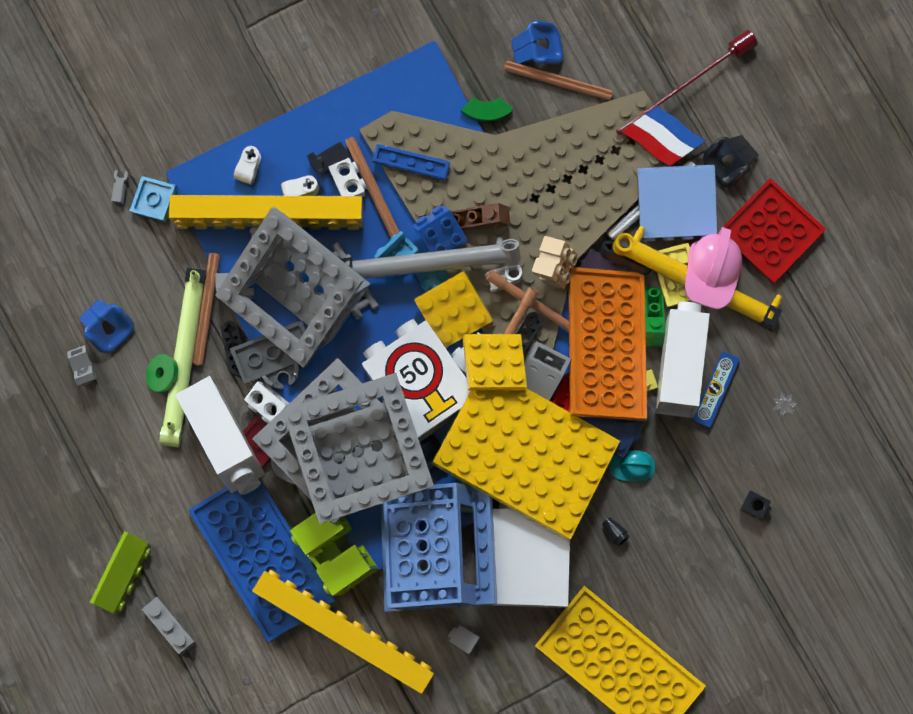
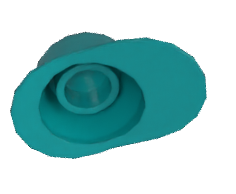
(634, 467)

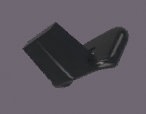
(741, 164)

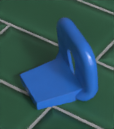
(527, 49)
(94, 331)

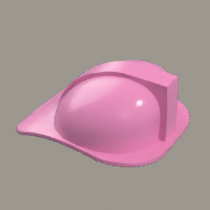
(713, 270)

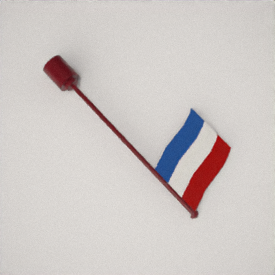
(665, 135)

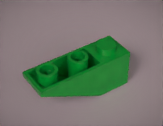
(654, 317)

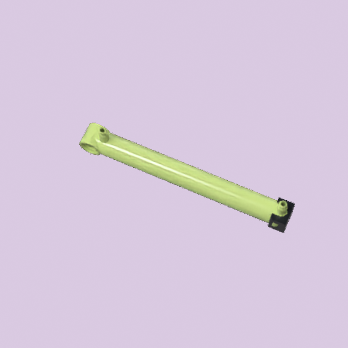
(173, 420)

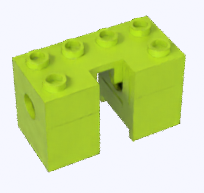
(336, 569)

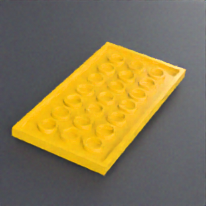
(617, 660)

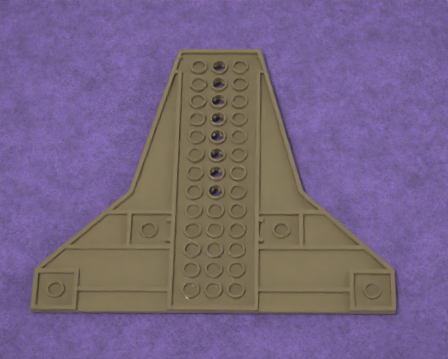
(509, 171)

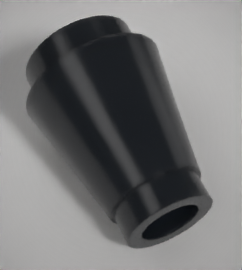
(615, 531)

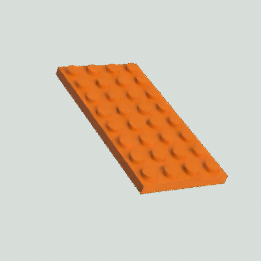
(607, 344)

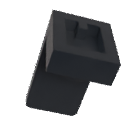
(327, 158)

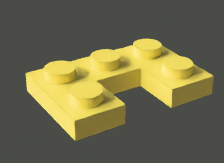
(672, 290)

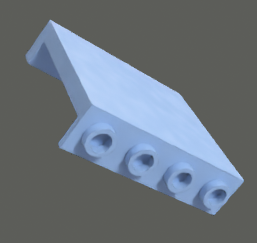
(677, 201)

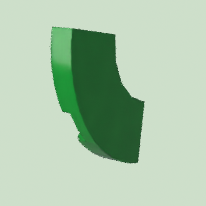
(486, 111)

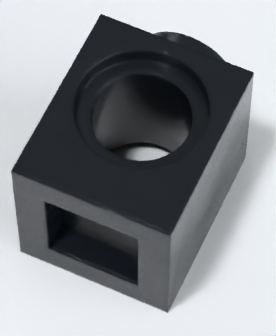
(747, 505)

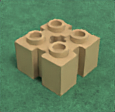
(554, 262)

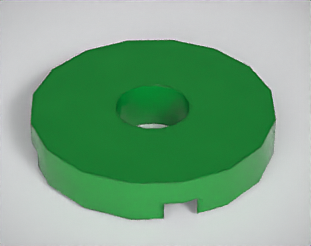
(154, 370)

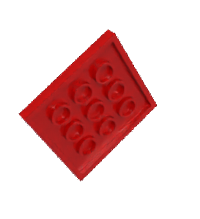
(773, 230)

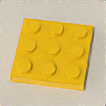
(453, 309)
(494, 362)

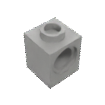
(463, 639)

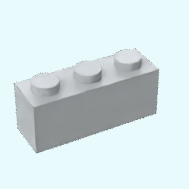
(168, 626)

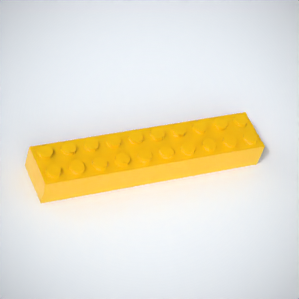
(250, 211)
(342, 631)

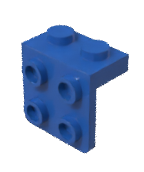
(440, 230)

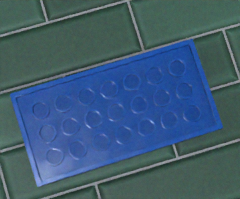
(254, 538)

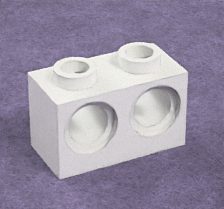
(343, 182)
(270, 399)

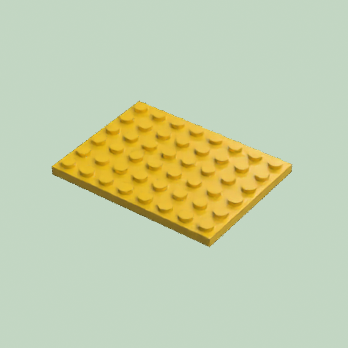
(527, 456)

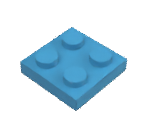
(153, 199)

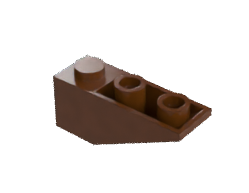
(483, 217)

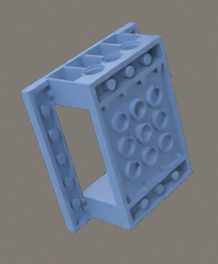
(443, 582)

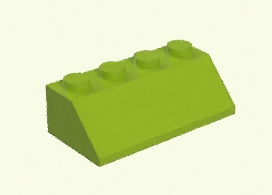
(120, 573)

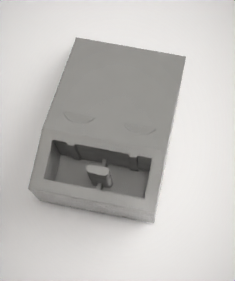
(544, 369)

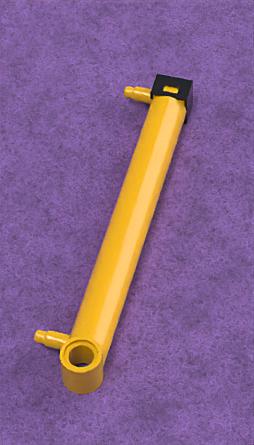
(677, 271)

